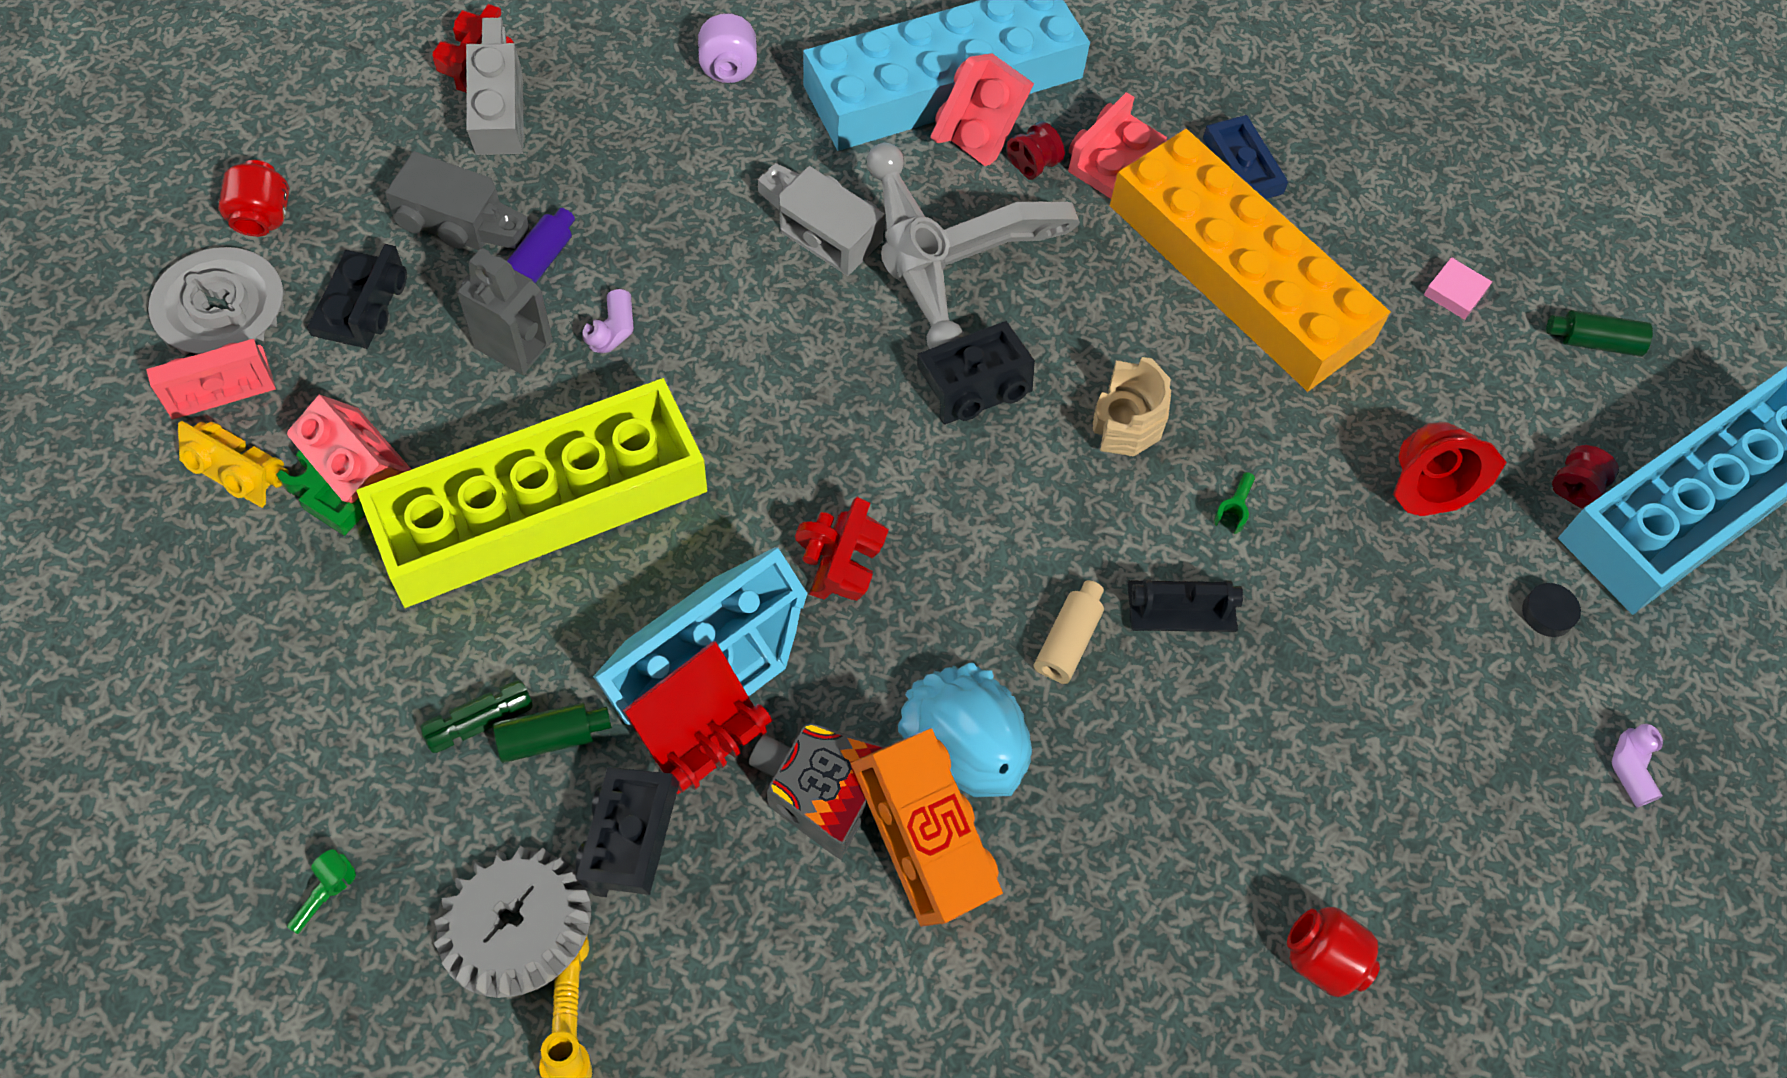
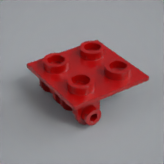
(697, 717)

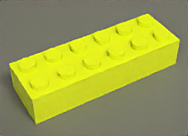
(533, 491)

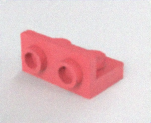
(982, 107)
(1111, 145)
(212, 378)
(344, 447)

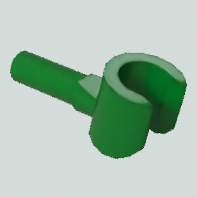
(1237, 502)
(330, 870)

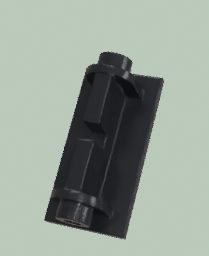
(1184, 605)

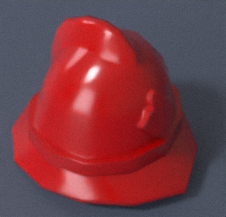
(1444, 469)

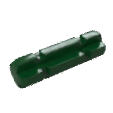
(476, 716)

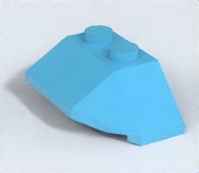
(745, 610)

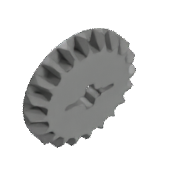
(181, 309)
(520, 957)

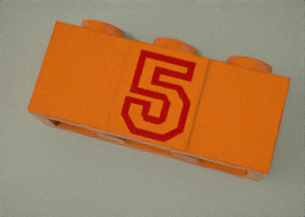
(928, 828)

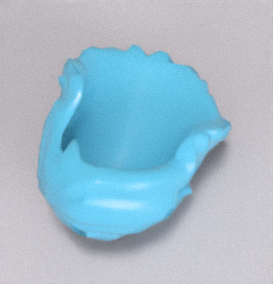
(977, 726)

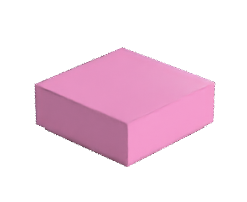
(1457, 288)

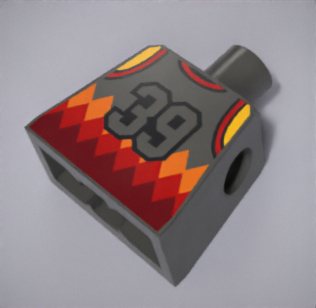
(816, 783)

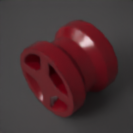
(1035, 150)
(1585, 475)

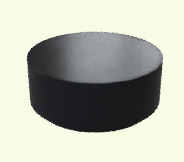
(1551, 610)

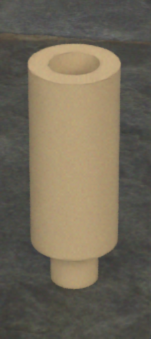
(1071, 633)

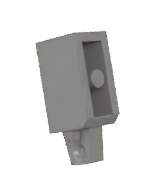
(494, 93)
(823, 216)

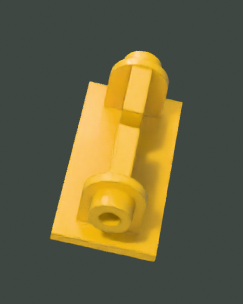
(217, 455)

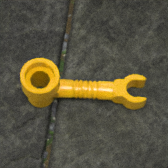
(564, 1039)

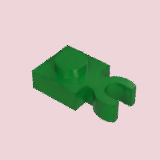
(320, 499)

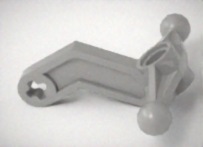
(920, 249)

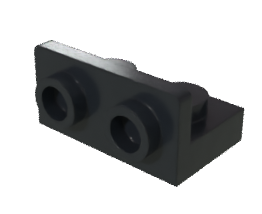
(359, 297)
(978, 372)
(626, 831)

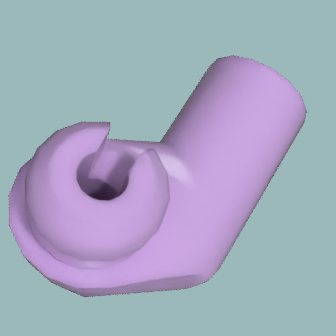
(616, 328)
(1631, 763)

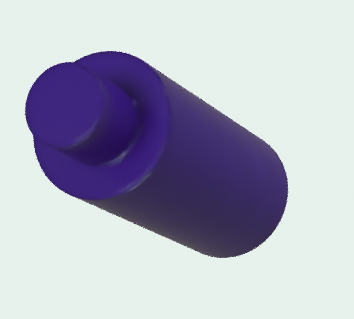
(542, 244)

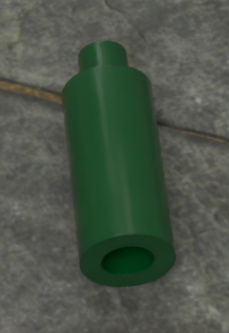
(1602, 332)
(548, 731)

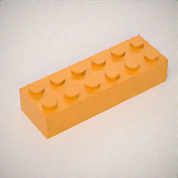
(1248, 259)

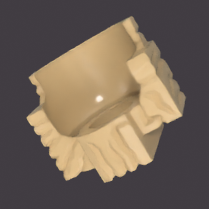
(1134, 408)

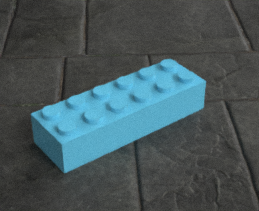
(907, 70)
(1688, 500)

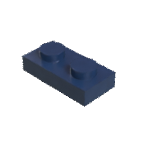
(1246, 154)

